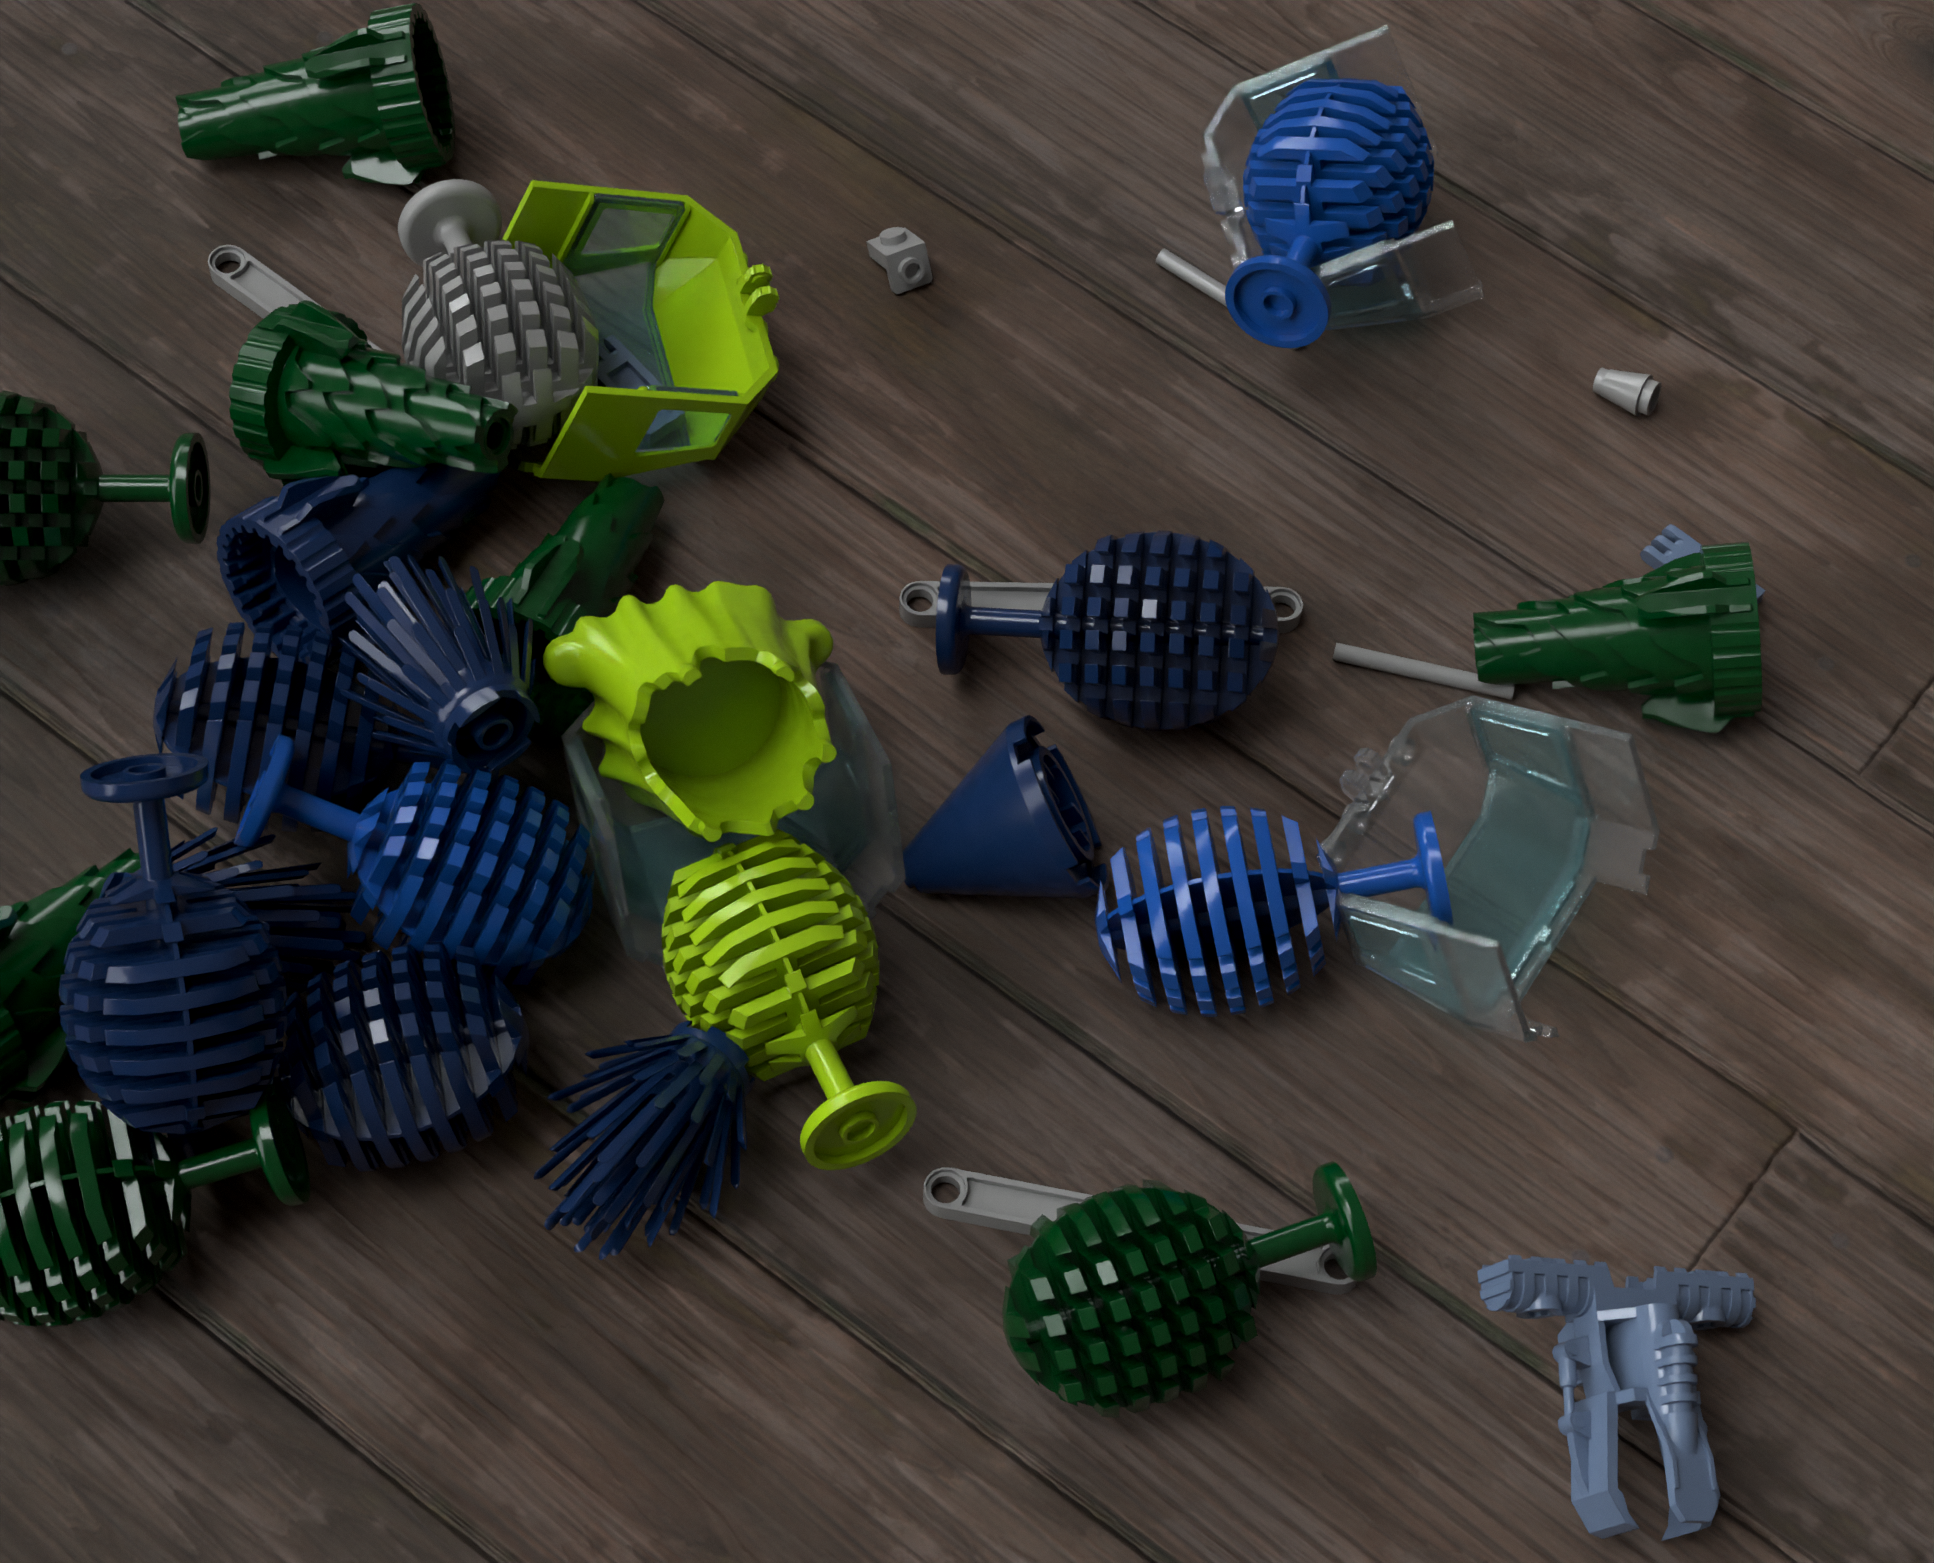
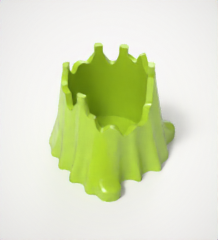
(704, 704)

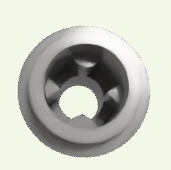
(1629, 390)

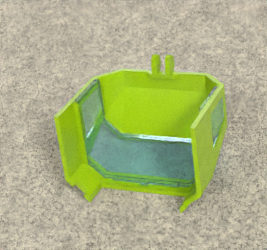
(679, 300)

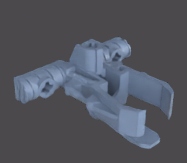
(1632, 1355)

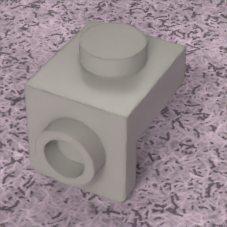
(902, 257)

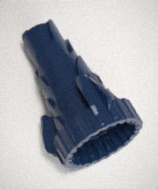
(299, 551)

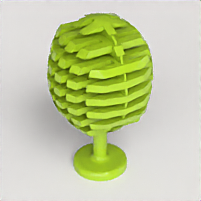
(789, 970)

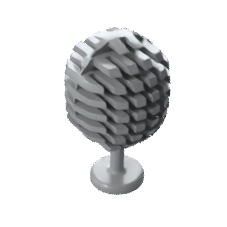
(494, 310)

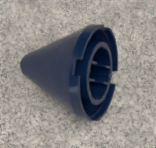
(1010, 827)

